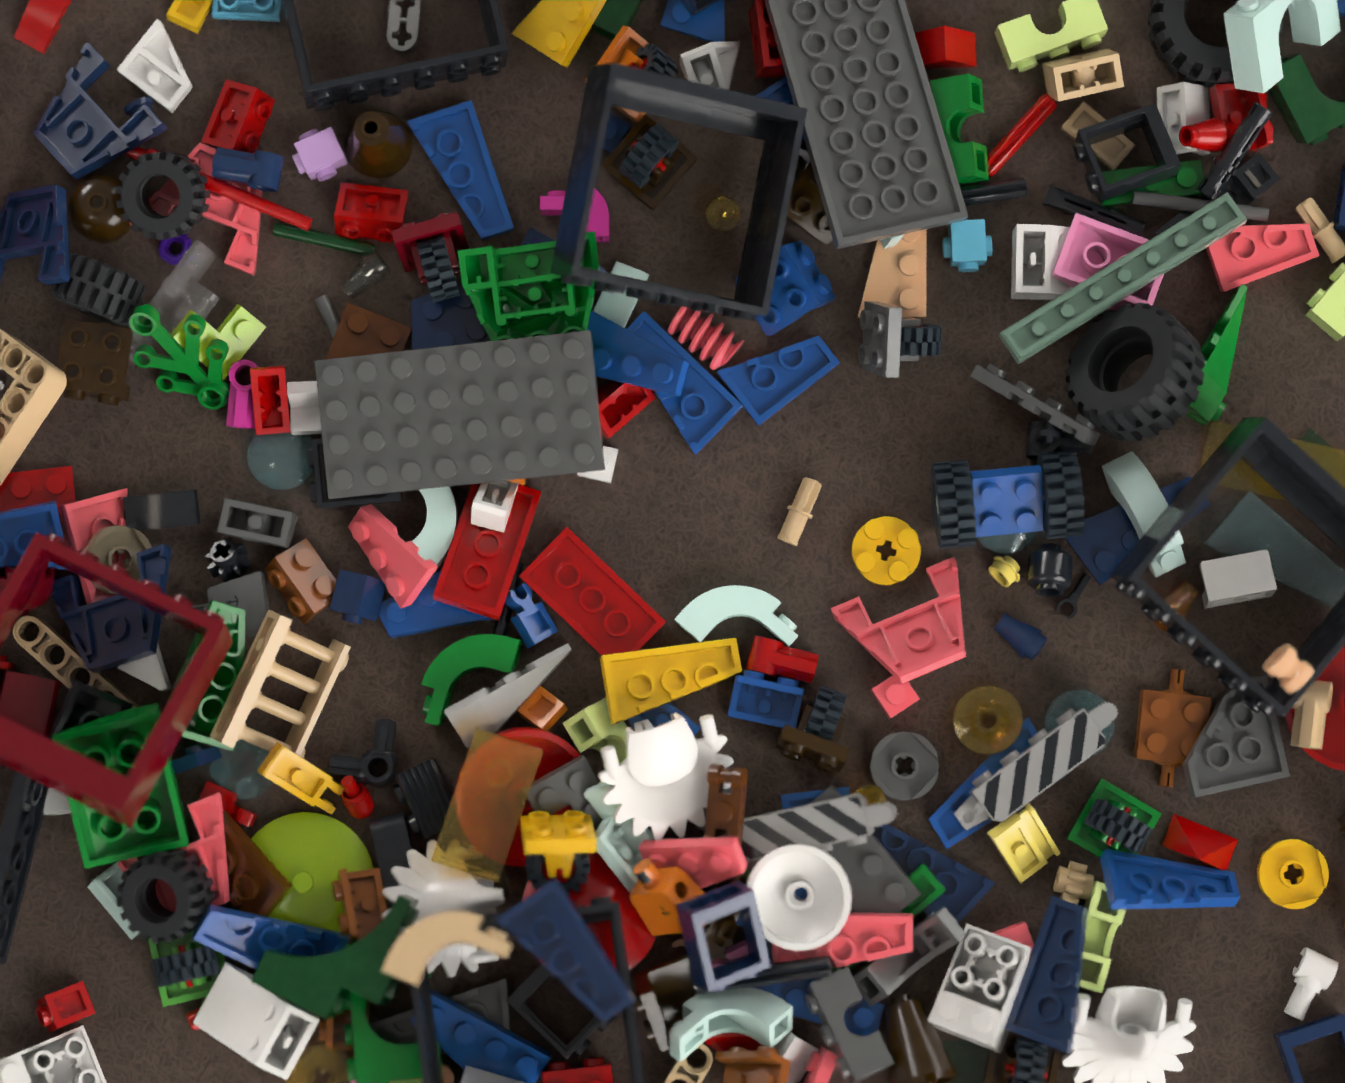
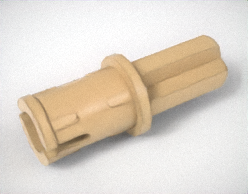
(1321, 229)
(800, 511)

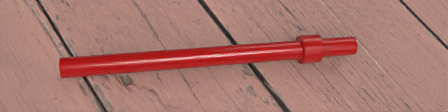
(243, 197)

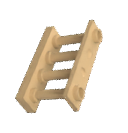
(261, 664)

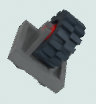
(894, 339)

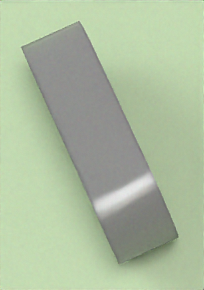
(412, 25)

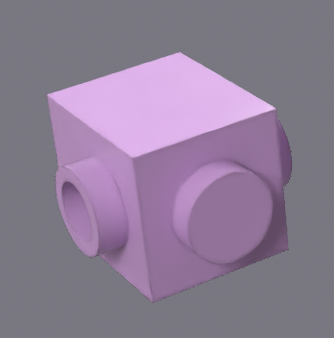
(319, 154)

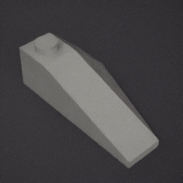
(494, 706)

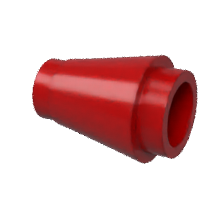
(1206, 135)

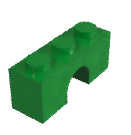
(955, 101)

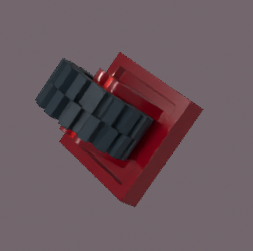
(433, 251)

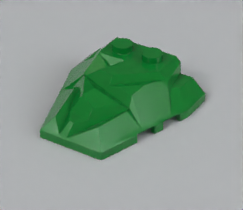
(520, 296)

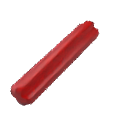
(1020, 133)

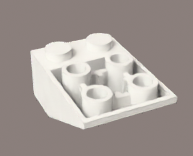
(1034, 260)
(980, 988)
(255, 1021)
(57, 1060)

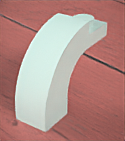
(1143, 503)
(439, 525)
(735, 601)
(731, 1011)

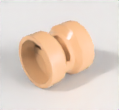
(1287, 667)

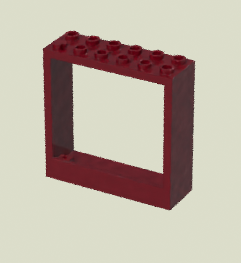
(66, 770)

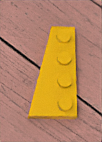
(559, 27)
(660, 675)

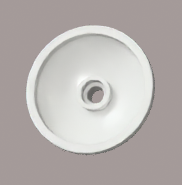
(796, 921)

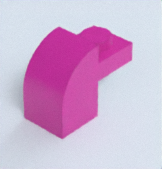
(598, 217)

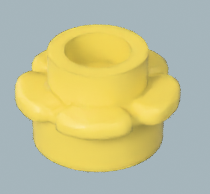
(1007, 567)

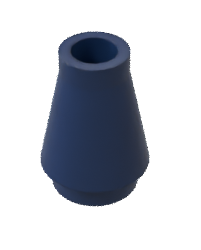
(1021, 636)

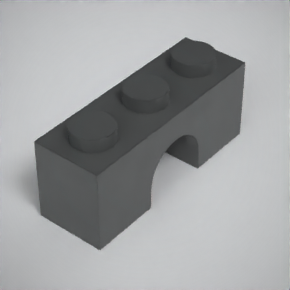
(857, 1055)

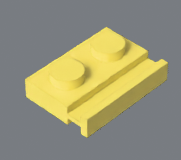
(1023, 843)

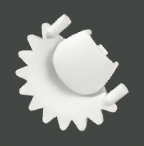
(663, 775)
(444, 890)
(1129, 1037)

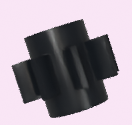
(227, 559)

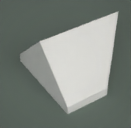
(710, 63)

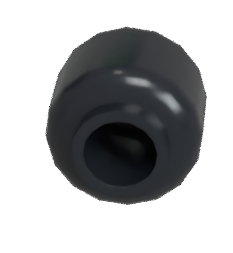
(1050, 570)

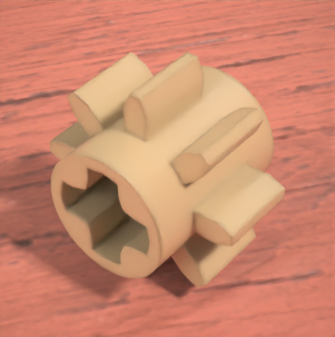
(1073, 882)

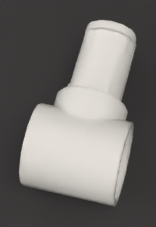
(1312, 975)

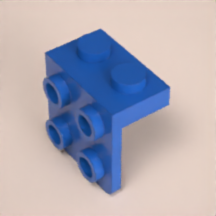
(796, 288)

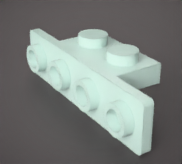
(615, 840)

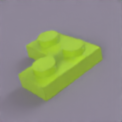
(237, 330)

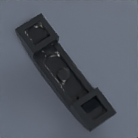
(1247, 185)

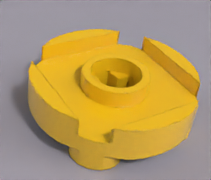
(869, 561)
(1302, 856)

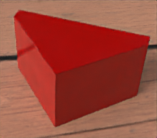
(947, 47)

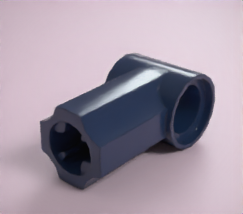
(258, 170)

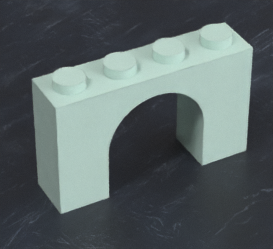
(1254, 36)

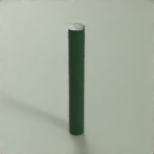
(323, 239)

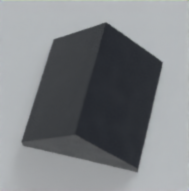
(84, 705)

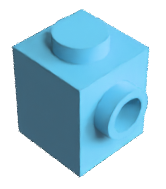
(967, 245)

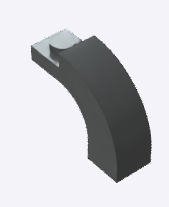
(930, 938)

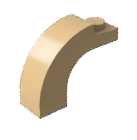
(429, 935)

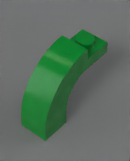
(461, 658)

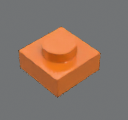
(542, 709)

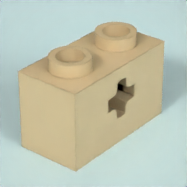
(1083, 74)

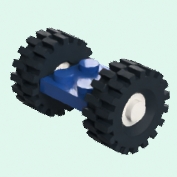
(1007, 500)

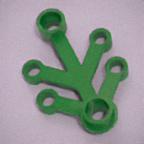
(182, 360)

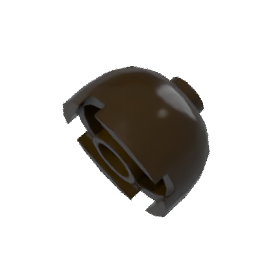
(95, 209)

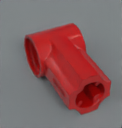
(776, 659)

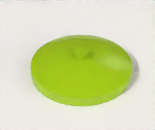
(309, 854)

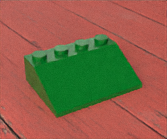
(116, 744)

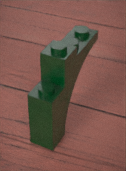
(322, 981)

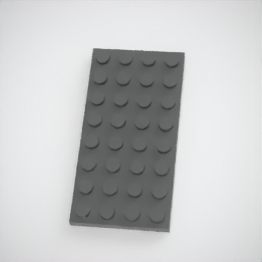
(867, 117)
(460, 415)

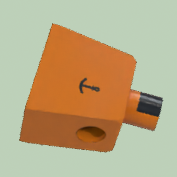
(659, 893)

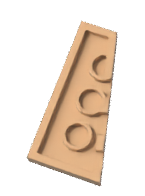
(899, 275)

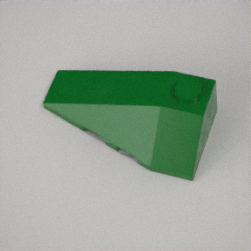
(1218, 360)
(217, 693)

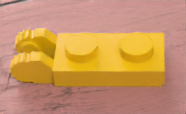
(299, 777)

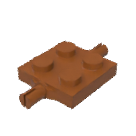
(1169, 725)

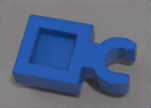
(531, 620)

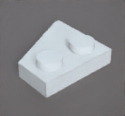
(157, 68)

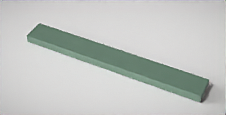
(1122, 278)

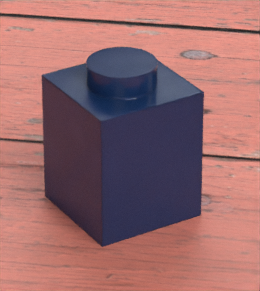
(357, 596)

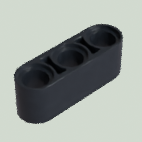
(391, 846)

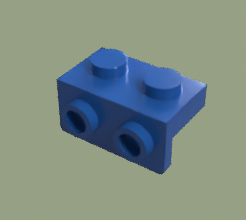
(765, 700)

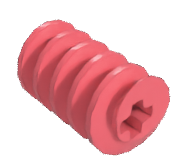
(704, 336)

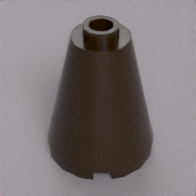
(378, 144)
(915, 1045)

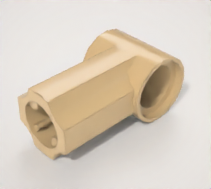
(1311, 715)

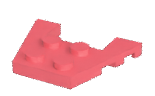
(222, 210)
(918, 637)
(209, 849)

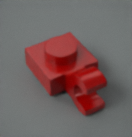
(229, 803)

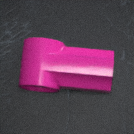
(240, 403)

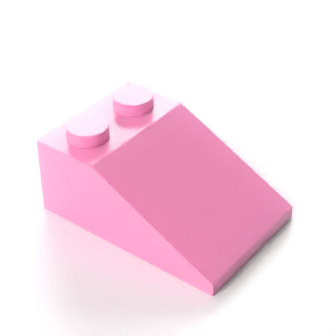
(1093, 247)

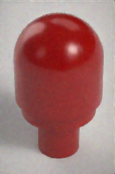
(356, 798)

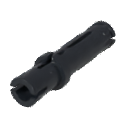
(1234, 151)
(1074, 204)

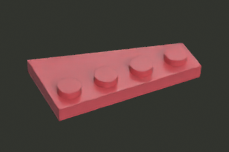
(861, 939)

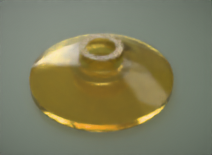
(986, 702)

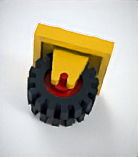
(558, 848)

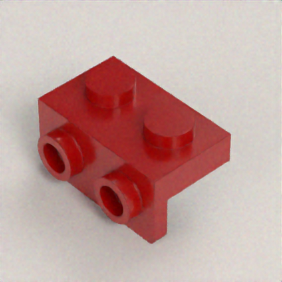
(1232, 106)

